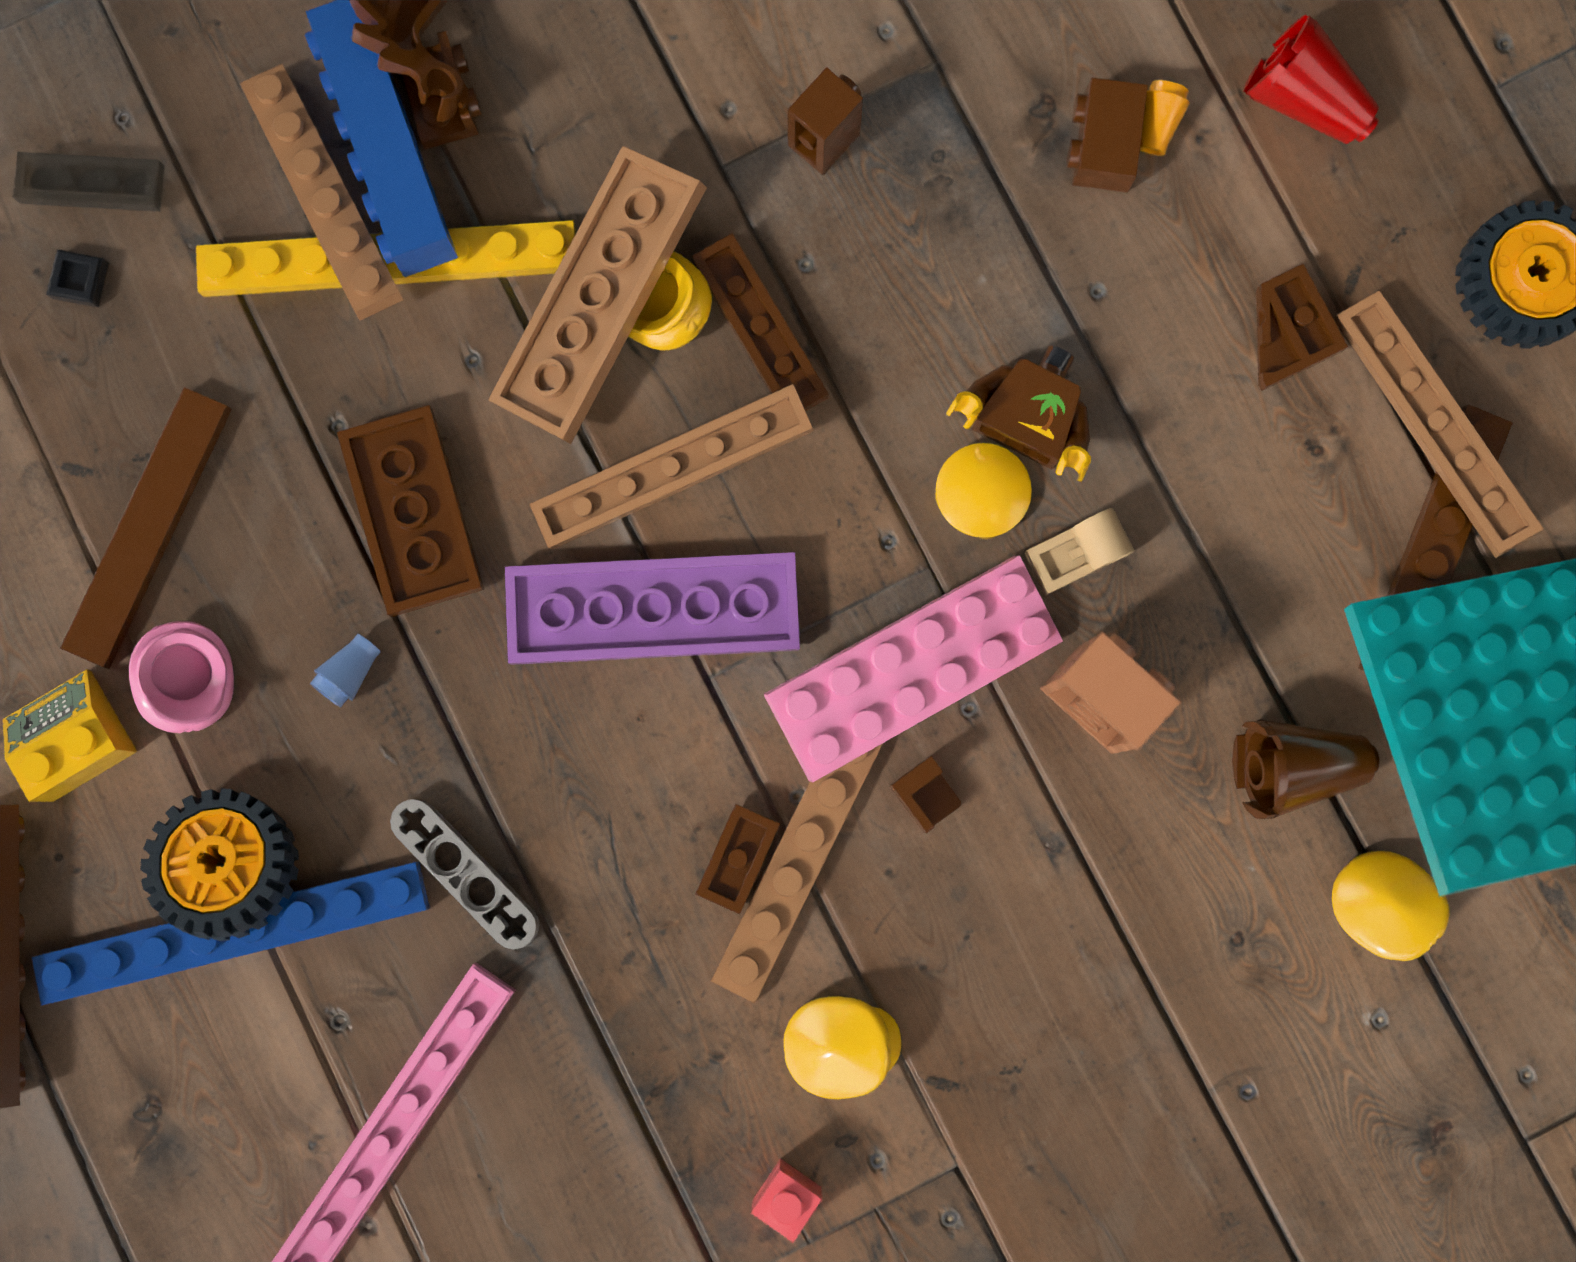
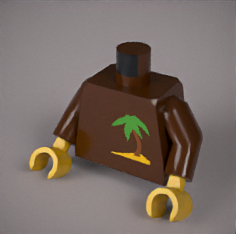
(1031, 411)

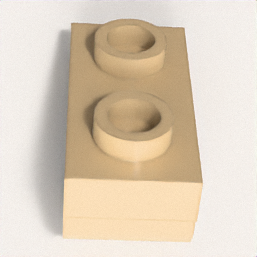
(1079, 551)

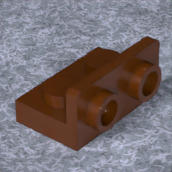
(462, 123)

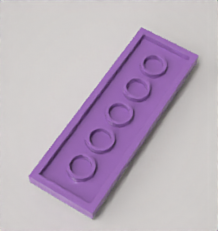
(651, 608)

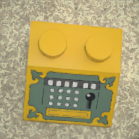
(64, 739)

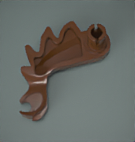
(394, 33)

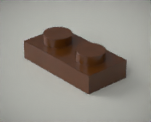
(737, 859)

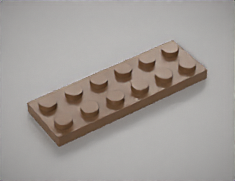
(597, 293)

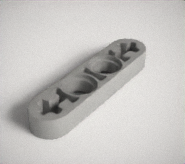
(459, 879)

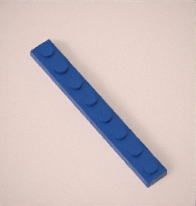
(170, 950)

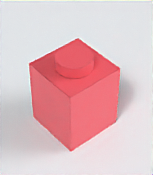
(786, 1200)

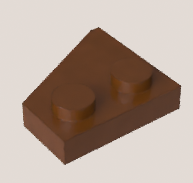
(1293, 327)

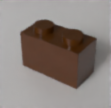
(825, 120)
(1108, 134)

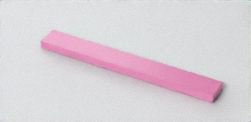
(398, 1119)

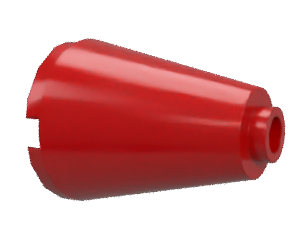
(1314, 84)

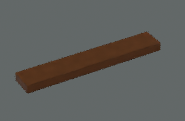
(146, 528)

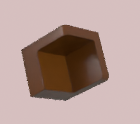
(926, 794)

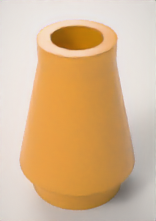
(1163, 113)

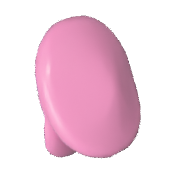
(181, 677)

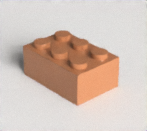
(1111, 693)

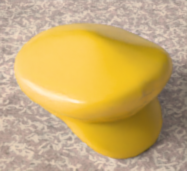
(675, 307)
(1389, 905)
(840, 1047)

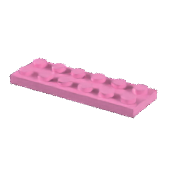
(913, 668)

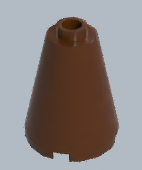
(1298, 765)

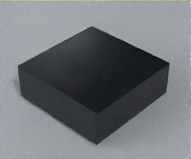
(77, 278)

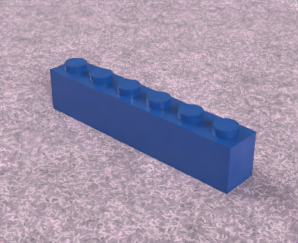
(382, 144)

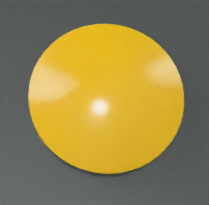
(983, 490)

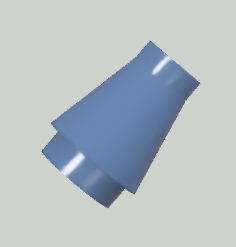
(345, 671)

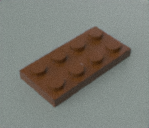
(410, 511)

